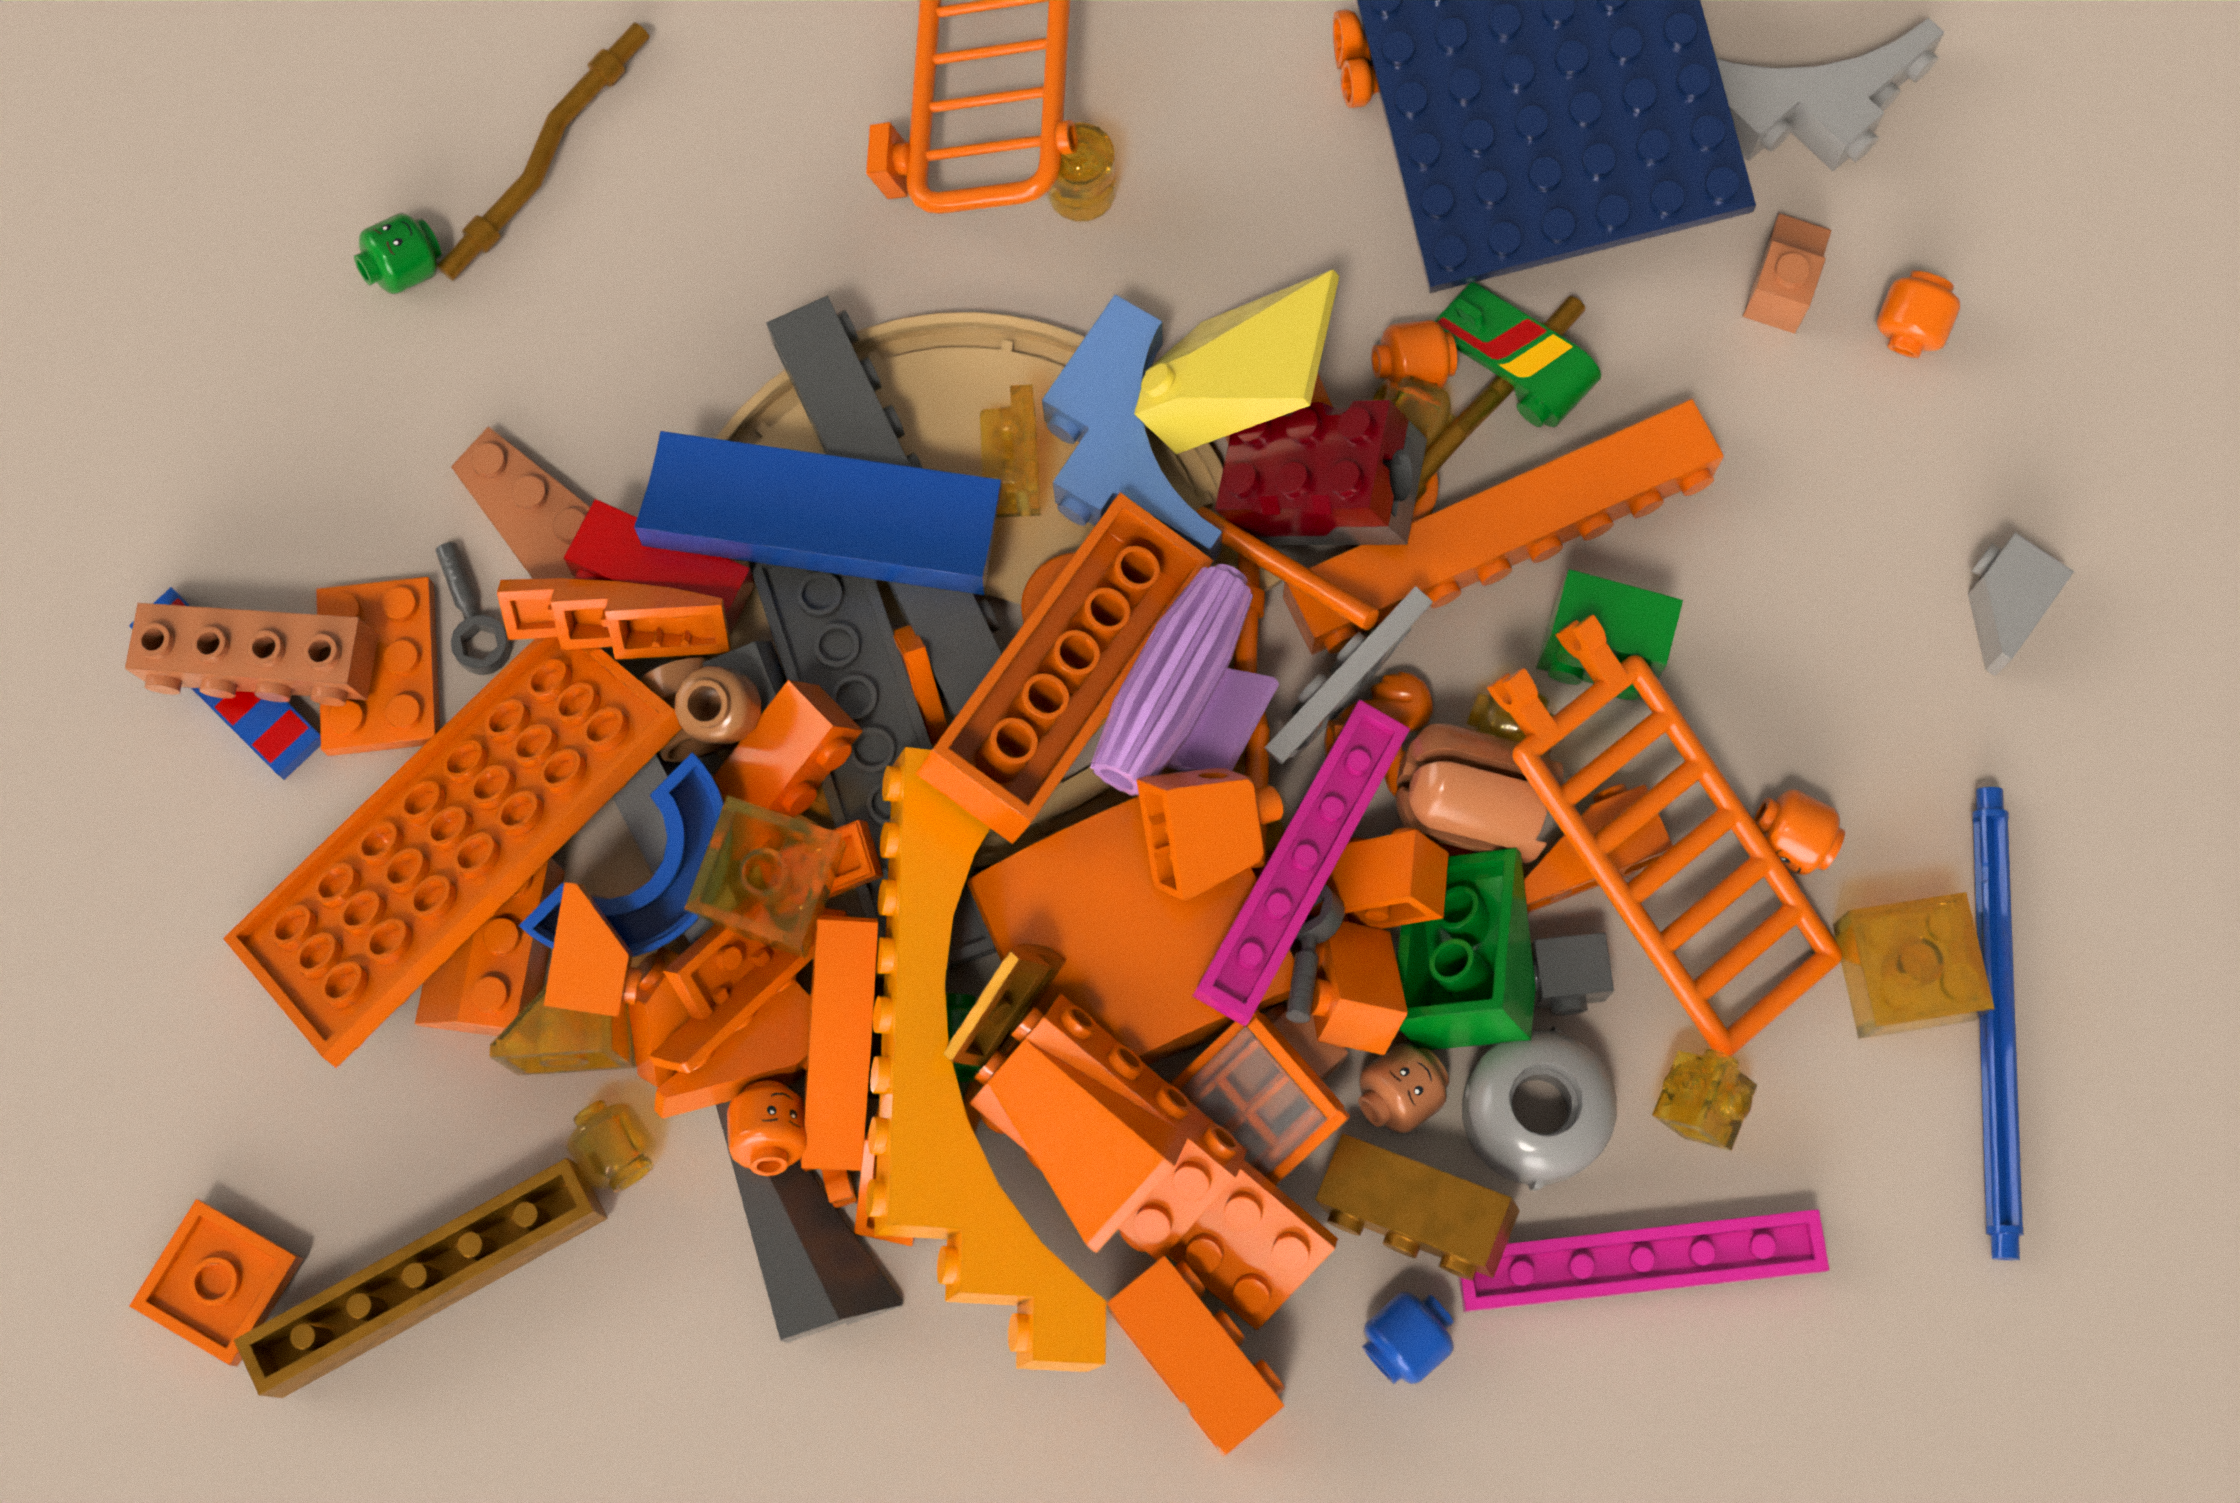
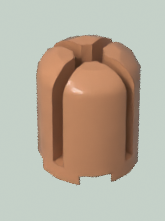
(1470, 791)

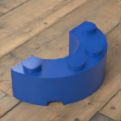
(656, 910)

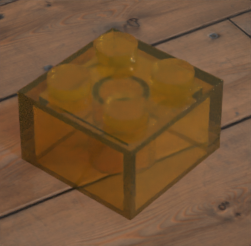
(1913, 965)

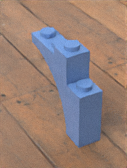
(1096, 406)

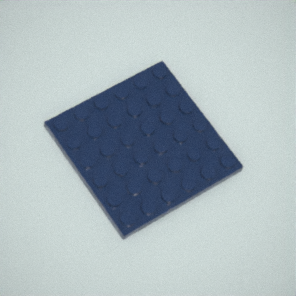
(1551, 127)

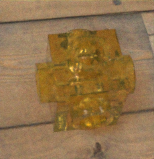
(1705, 1098)

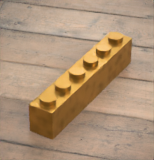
(419, 1280)

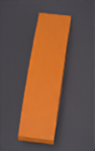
(615, 614)
(839, 1042)

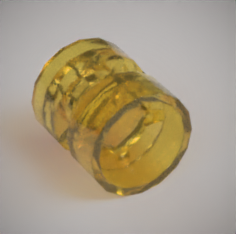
(1086, 178)

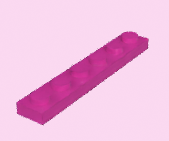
(1301, 864)
(1651, 1260)

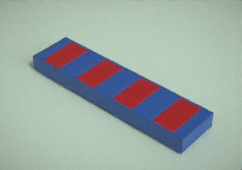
(267, 727)

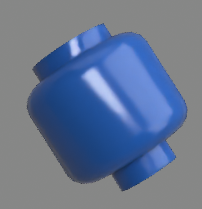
(1408, 1337)

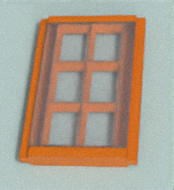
(1263, 1096)

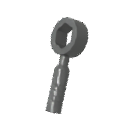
(465, 600)
(1306, 959)

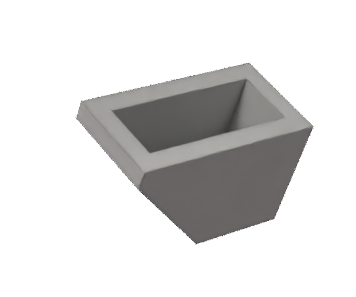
(2012, 597)

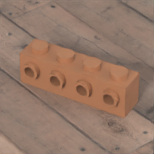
(252, 653)

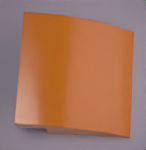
(1124, 943)

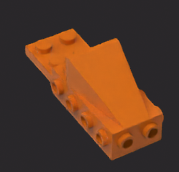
(1146, 1162)

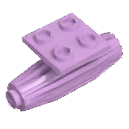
(1180, 697)

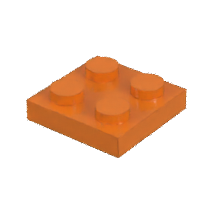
(215, 1281)

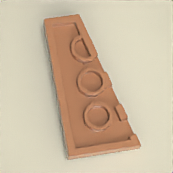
(522, 503)

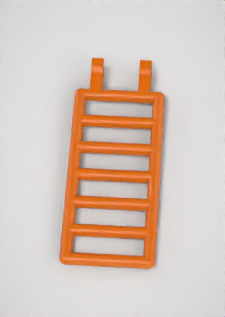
(1520, 698)

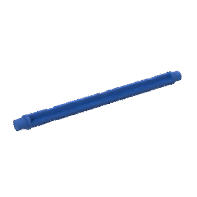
(1998, 1026)

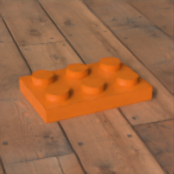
(404, 679)

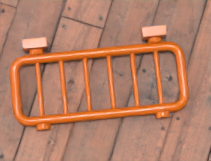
(903, 167)

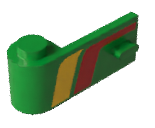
(1542, 366)

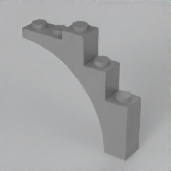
(1826, 105)

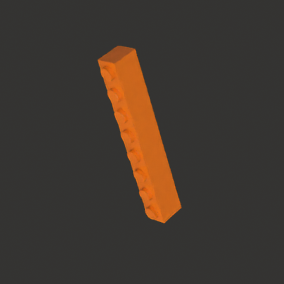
(1517, 521)

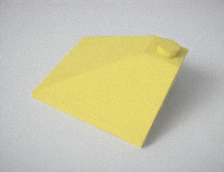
(1240, 367)

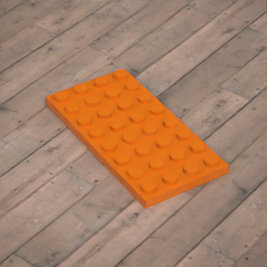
(449, 840)

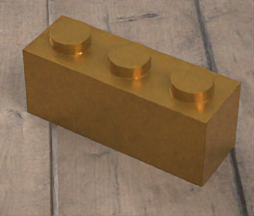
(1416, 1208)

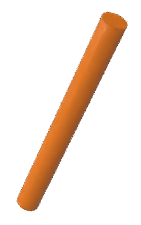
(1292, 572)

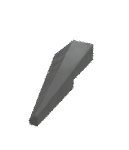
(807, 1253)

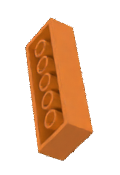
(1061, 670)

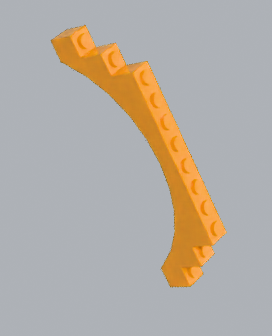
(928, 1158)

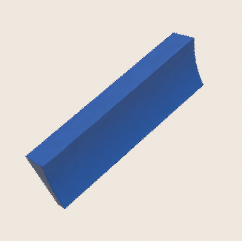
(820, 512)

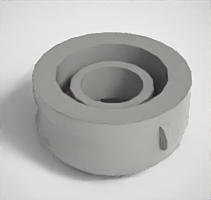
(1523, 1153)

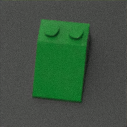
(1473, 969)

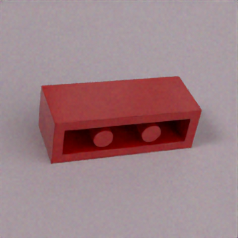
(611, 550)

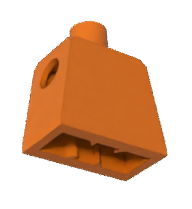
(1203, 827)

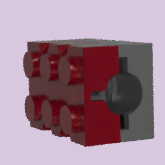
(1325, 476)

